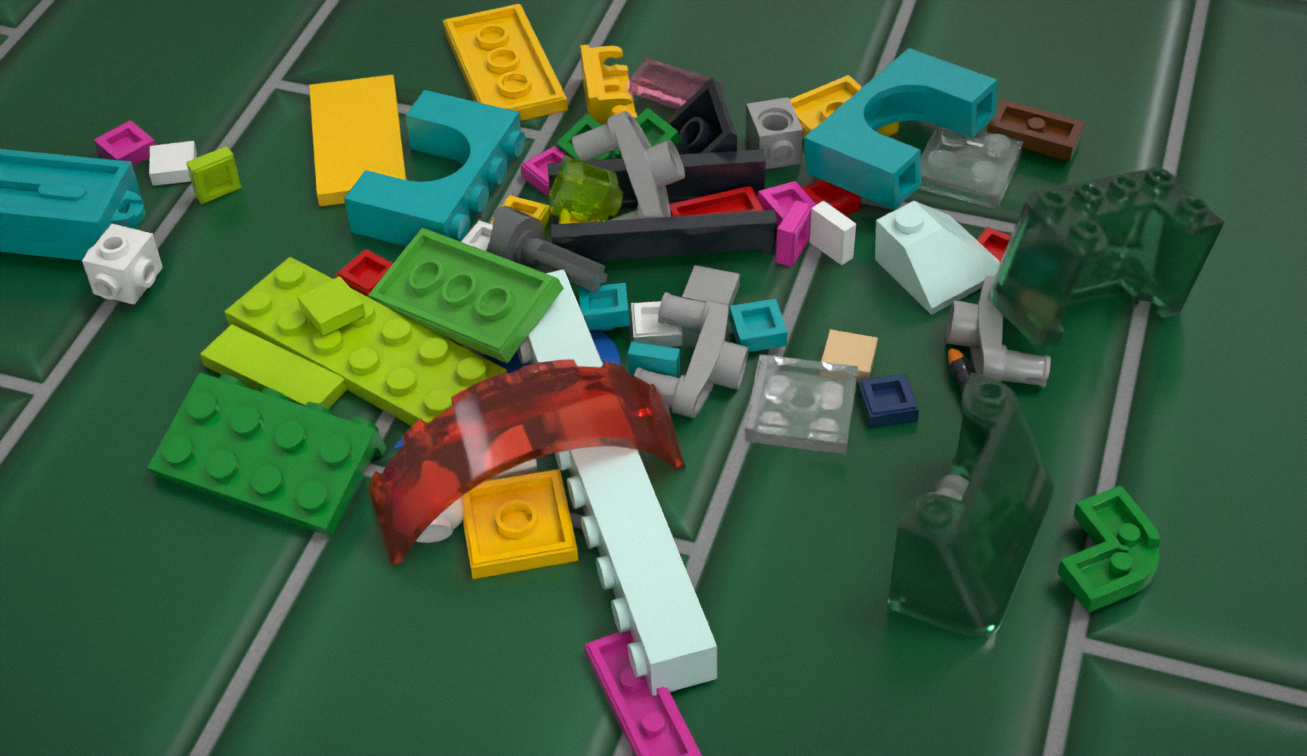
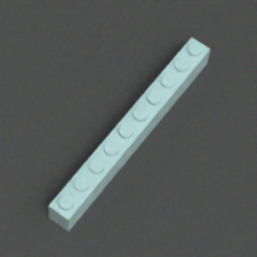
(628, 528)

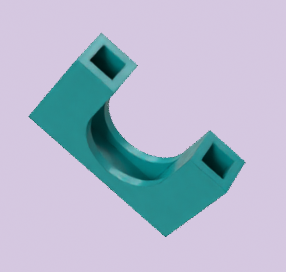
(912, 87)
(452, 128)

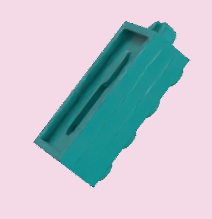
(63, 202)

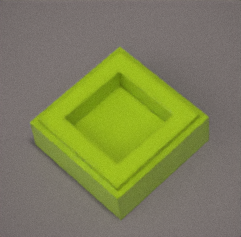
(213, 174)
(331, 305)

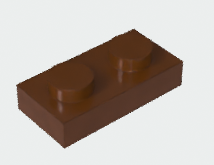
(1039, 129)

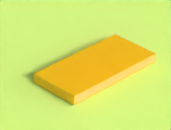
(505, 62)
(354, 132)

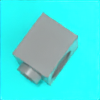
(776, 129)

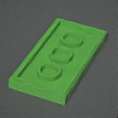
(467, 293)

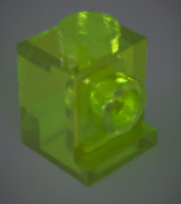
(585, 191)

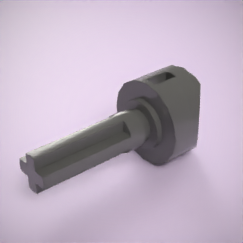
(522, 241)

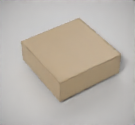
(851, 350)

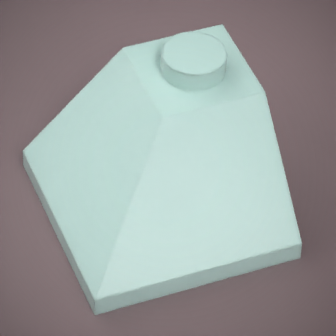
(931, 255)

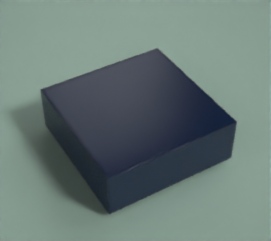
(887, 400)

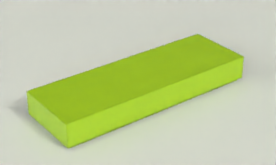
(266, 365)

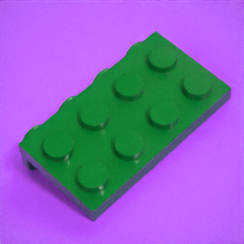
(267, 452)

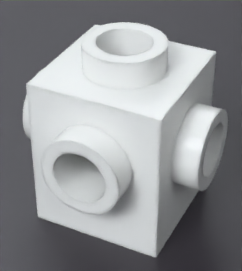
(122, 264)

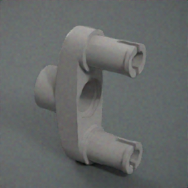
(647, 166)
(981, 330)
(712, 360)

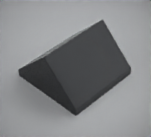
(704, 122)

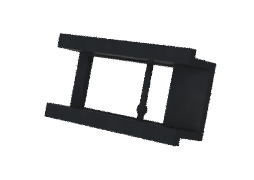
(677, 235)

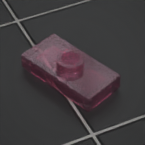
(665, 83)

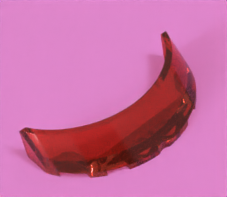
(508, 423)

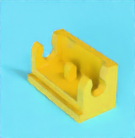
(605, 85)

